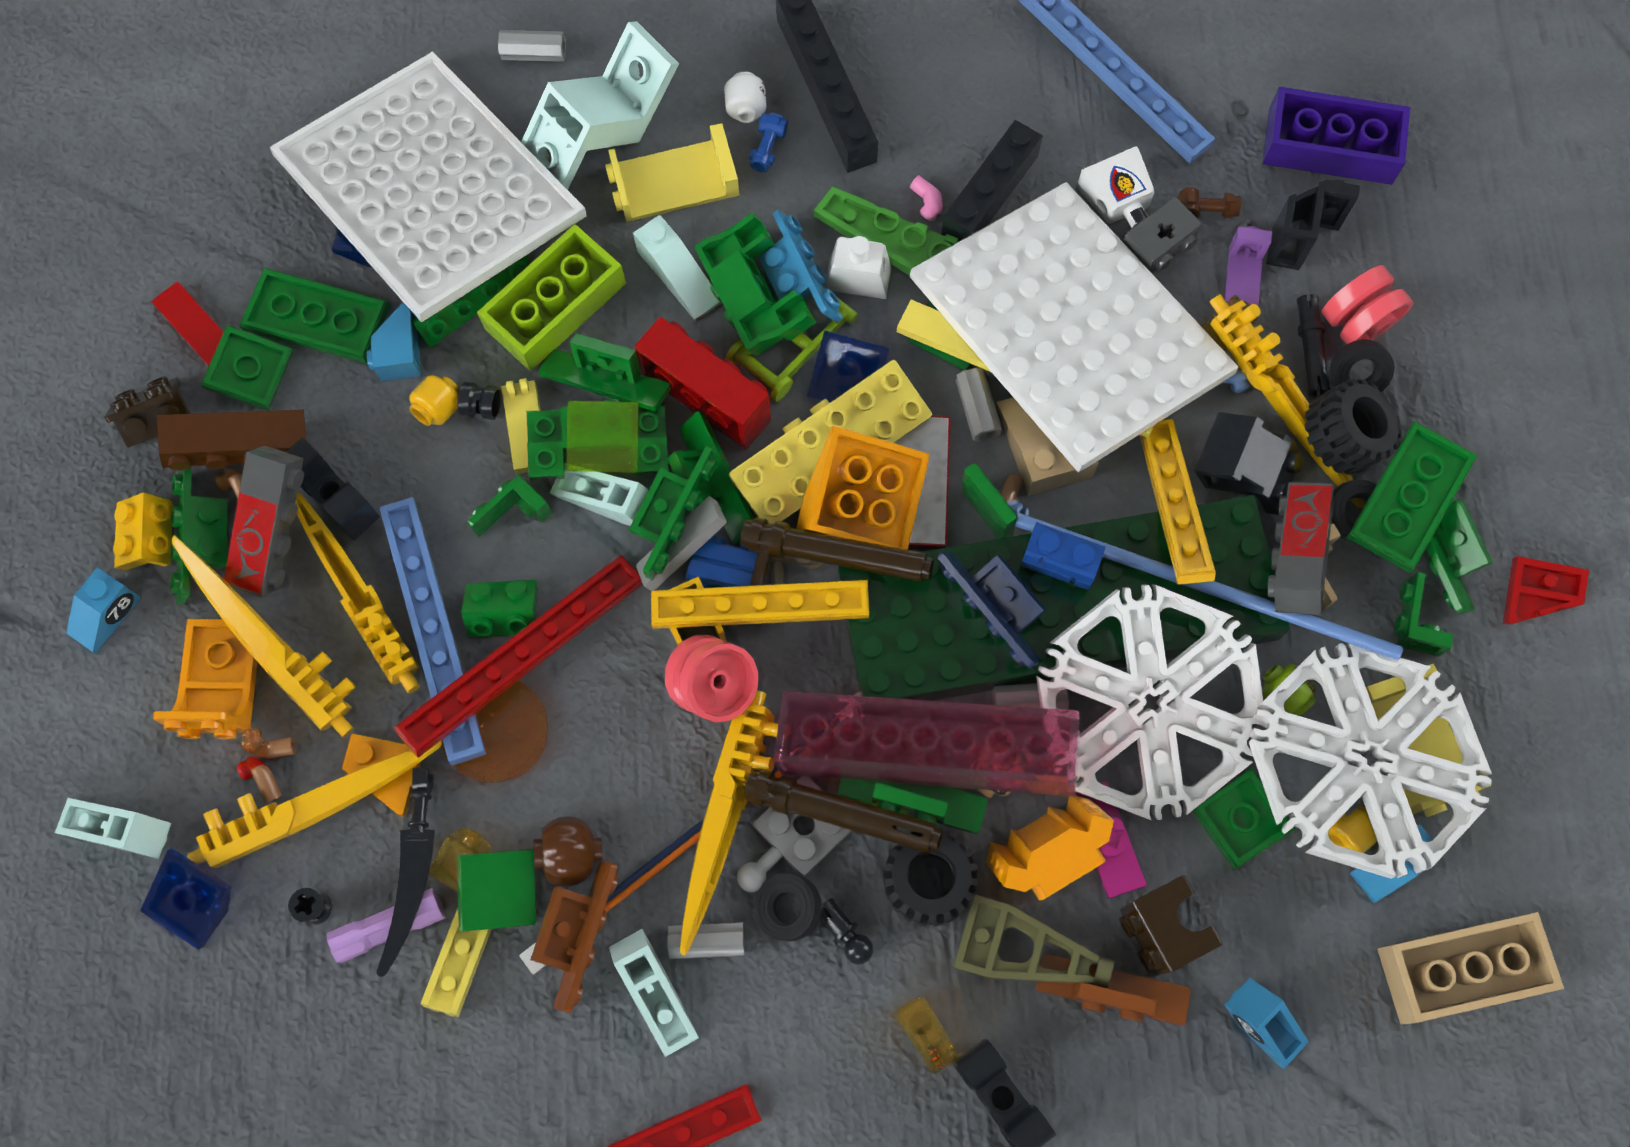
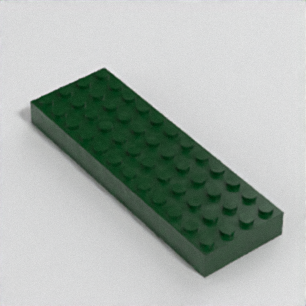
(935, 646)

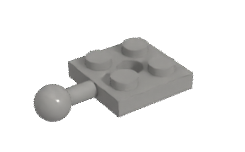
(800, 851)

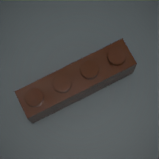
(224, 437)

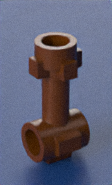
(1229, 205)

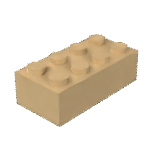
(1470, 969)

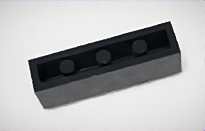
(993, 182)

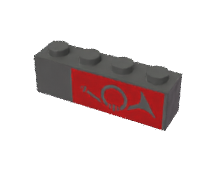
(263, 521)
(1303, 548)

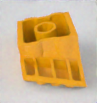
(1052, 848)

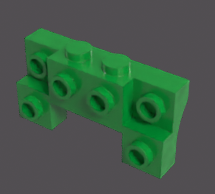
(743, 291)
(549, 441)

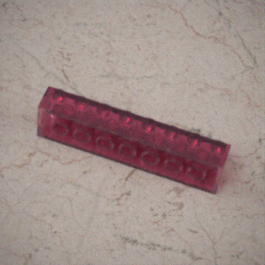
(929, 743)

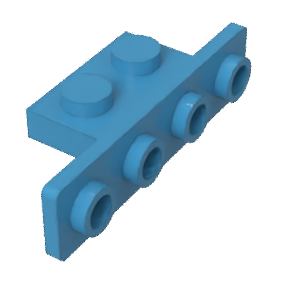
(792, 267)

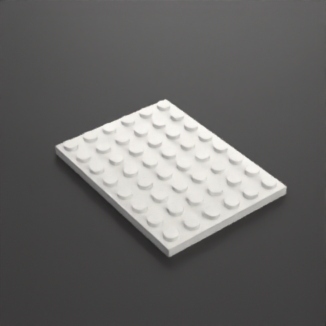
(428, 185)
(1073, 325)

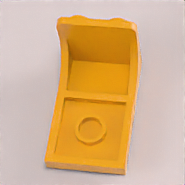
(213, 684)

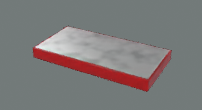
(932, 511)

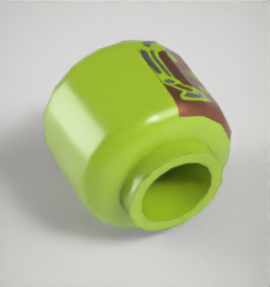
(1300, 700)

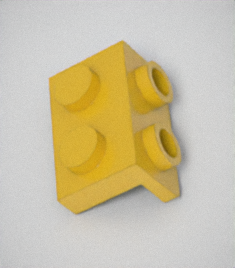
(142, 531)

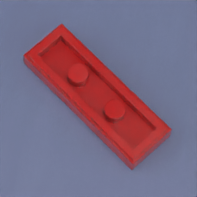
(189, 320)

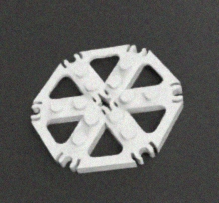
(1175, 711)
(1389, 740)

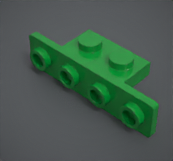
(467, 306)
(604, 371)
(698, 434)
(665, 508)
(201, 526)
(1456, 552)
(924, 802)

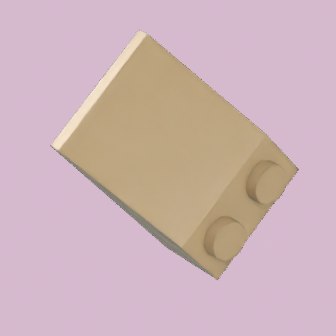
(1035, 455)

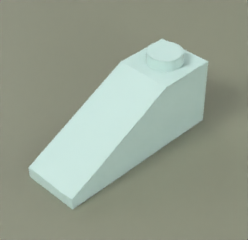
(675, 267)
(601, 494)
(113, 827)
(652, 992)

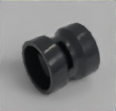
(479, 400)

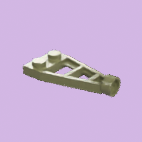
(984, 935)

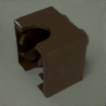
(1160, 934)

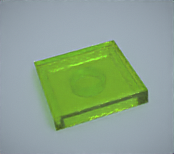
(602, 436)

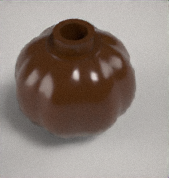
(567, 851)

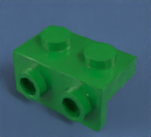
(499, 607)

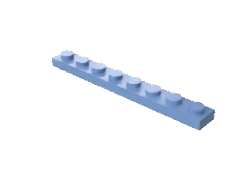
(1123, 76)
(428, 618)

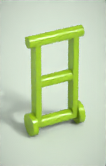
(783, 383)

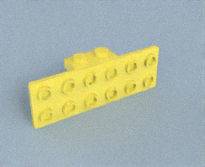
(779, 474)

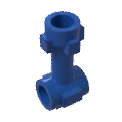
(772, 126)

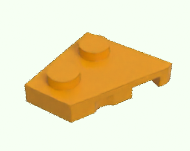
(366, 751)

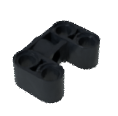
(346, 505)
(1019, 1122)

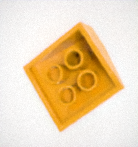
(864, 489)

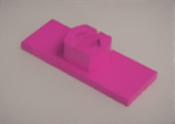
(1121, 870)

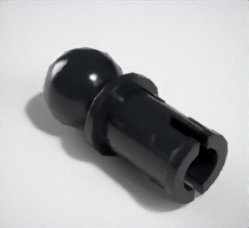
(857, 947)

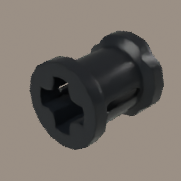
(298, 906)

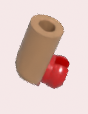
(262, 775)

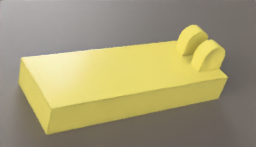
(517, 400)
(455, 969)

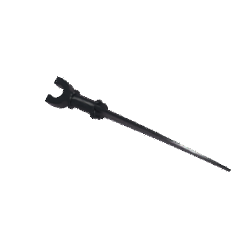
(414, 868)

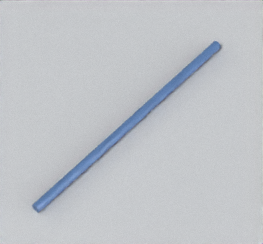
(1234, 595)

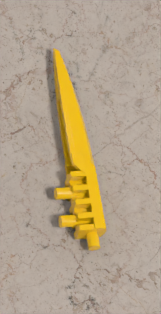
(1266, 373)
(360, 602)
(277, 658)
(725, 805)
(274, 822)

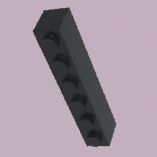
(828, 83)

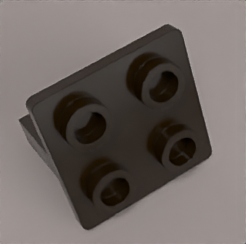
(137, 412)

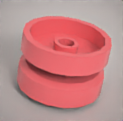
(1367, 306)
(711, 678)

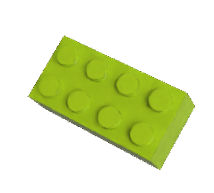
(552, 297)

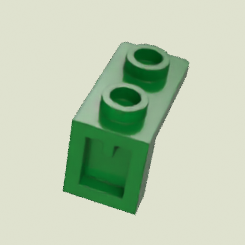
(509, 493)
(1421, 638)

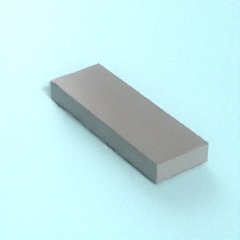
(699, 528)

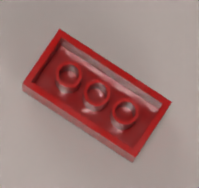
(704, 381)

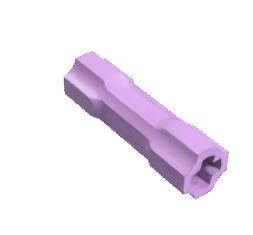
(363, 935)

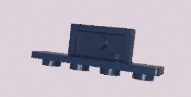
(1001, 599)

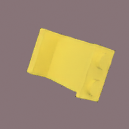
(674, 178)
(1434, 740)

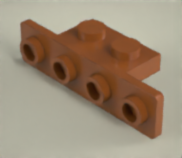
(570, 931)
(1127, 993)

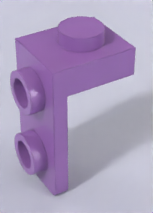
(1245, 263)

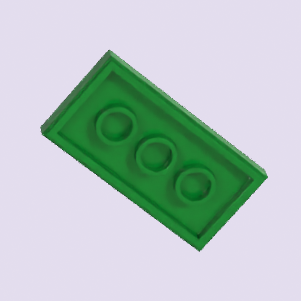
(314, 315)
(1412, 497)

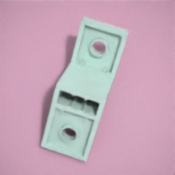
(601, 109)

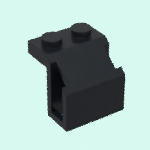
(1318, 207)
(1248, 460)

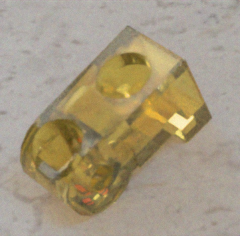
(926, 1034)

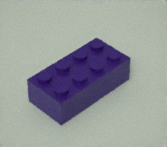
(1336, 135)

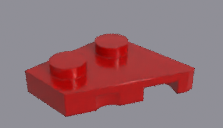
(1542, 589)

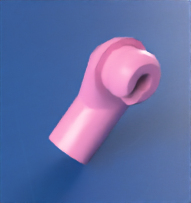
(931, 197)

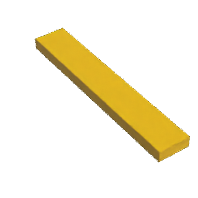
(1177, 505)
(759, 604)

